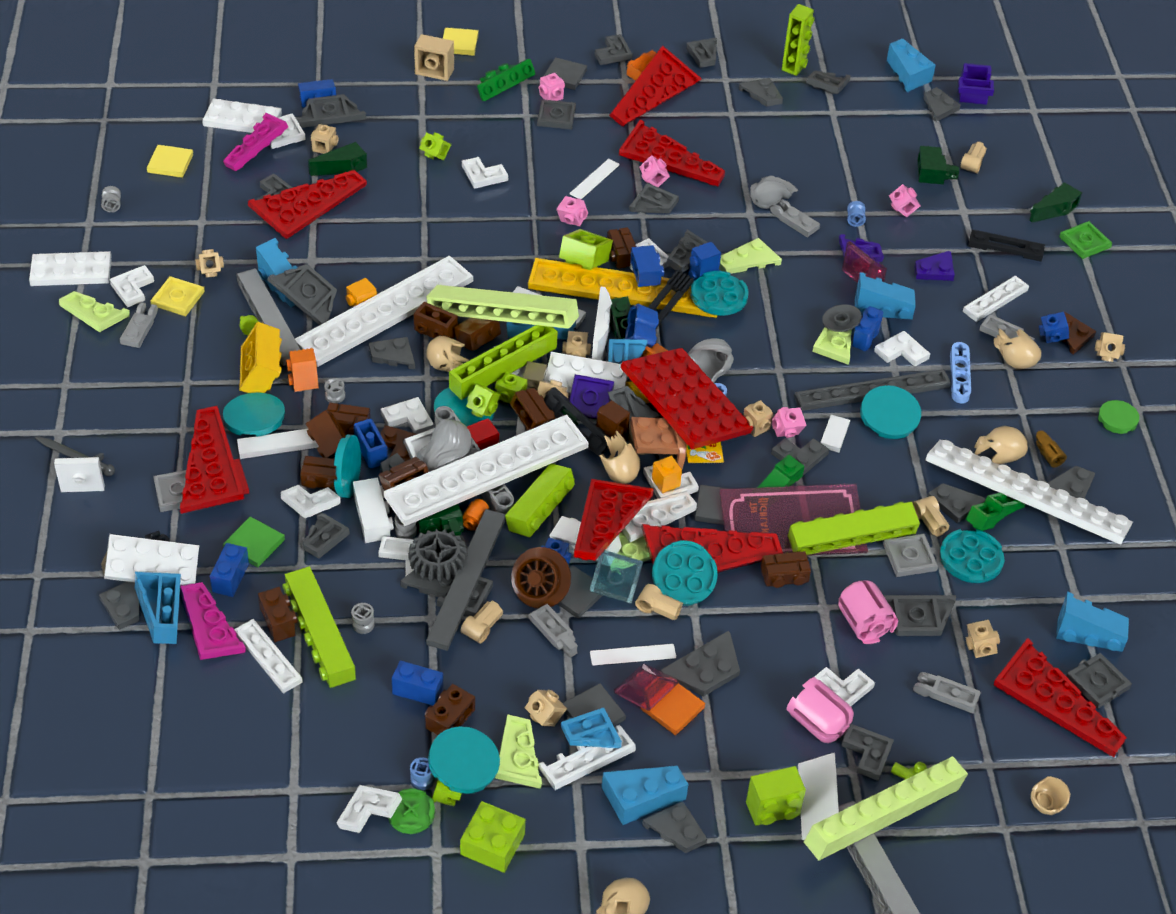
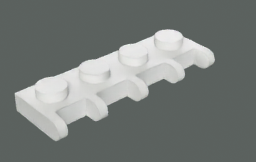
(585, 761)

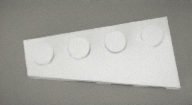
(660, 513)

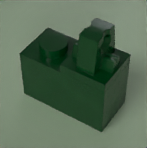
(933, 166)
(448, 519)

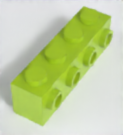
(797, 39)
(540, 500)

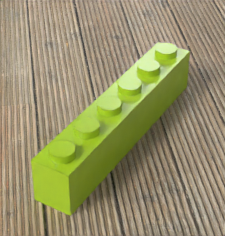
(503, 358)
(853, 528)
(320, 627)

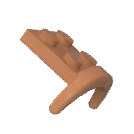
(657, 437)

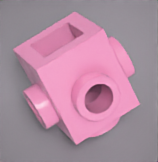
(551, 87)
(654, 171)
(904, 200)
(572, 211)
(788, 422)

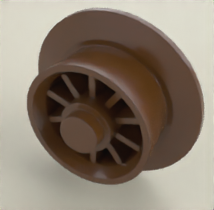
(541, 577)

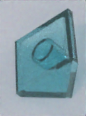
(616, 576)

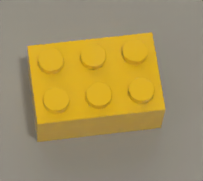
(260, 359)

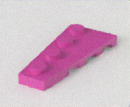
(261, 137)
(208, 624)

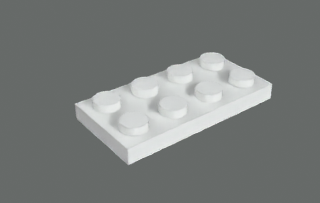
(236, 115)
(70, 268)
(564, 367)
(135, 554)

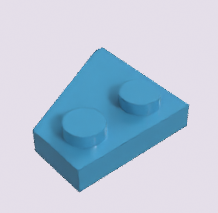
(625, 349)
(591, 730)

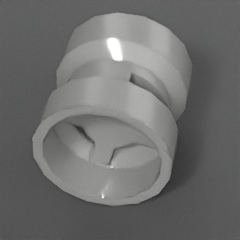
(111, 199)
(405, 532)
(363, 618)

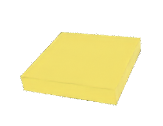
(464, 40)
(170, 161)
(177, 296)

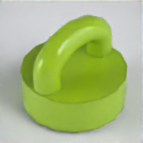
(247, 323)

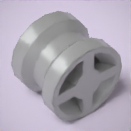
(334, 390)

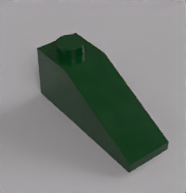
(339, 161)

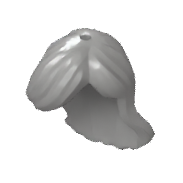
(771, 191)
(712, 357)
(448, 443)

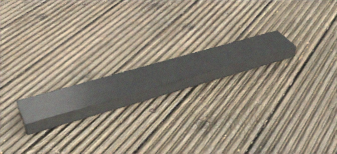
(856, 391)
(466, 580)

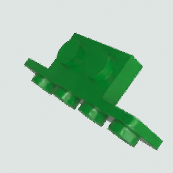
(504, 78)

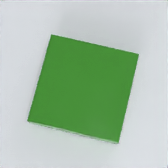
(1085, 240)
(258, 538)

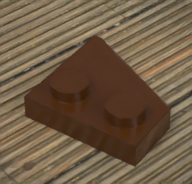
(1078, 333)

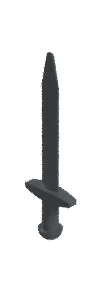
(108, 470)

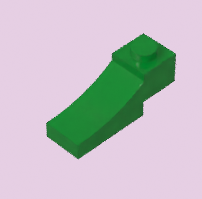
(784, 474)
(994, 509)

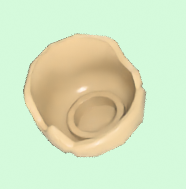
(1050, 795)

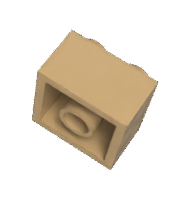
(434, 57)

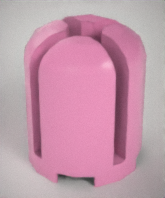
(867, 611)
(821, 711)

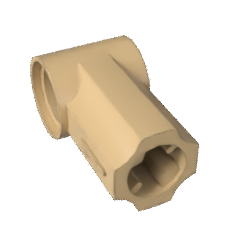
(973, 159)
(928, 511)
(653, 600)
(480, 625)

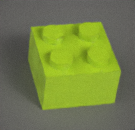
(585, 249)
(775, 796)
(492, 836)

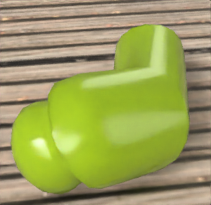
(905, 773)

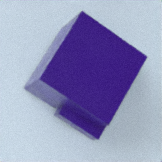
(975, 84)

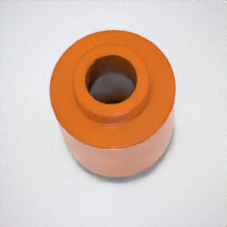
(474, 514)

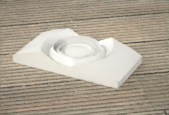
(602, 325)

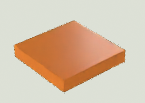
(676, 709)

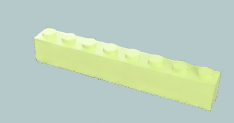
(505, 306)
(885, 808)

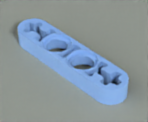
(960, 372)

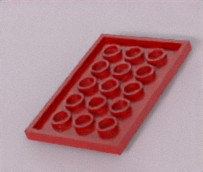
(686, 398)

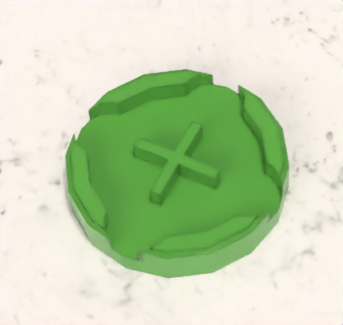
(1118, 416)
(414, 812)

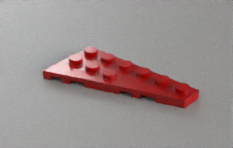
(657, 83)
(647, 142)
(305, 203)
(210, 467)
(606, 514)
(727, 548)
(1052, 694)

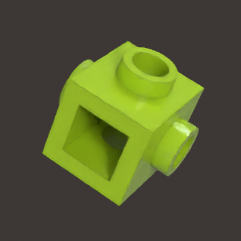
(434, 146)
(509, 385)
(483, 401)

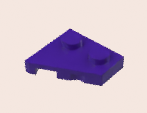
(870, 248)
(935, 267)

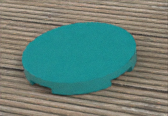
(719, 293)
(890, 411)
(254, 414)
(464, 414)
(347, 465)
(972, 556)
(685, 572)
(464, 759)

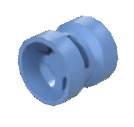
(856, 213)
(421, 776)

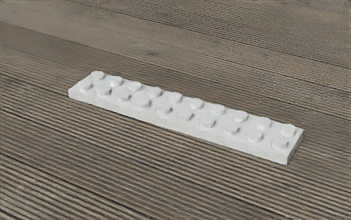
(381, 311)
(485, 470)
(1030, 491)

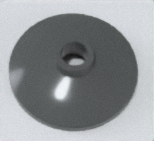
(842, 318)

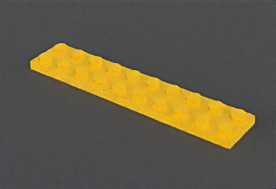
(581, 282)

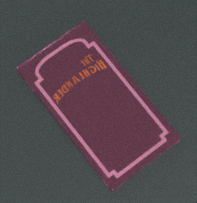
(779, 507)

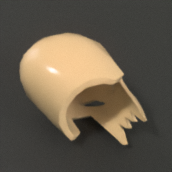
(444, 353)
(1021, 353)
(1007, 442)
(626, 465)
(625, 897)

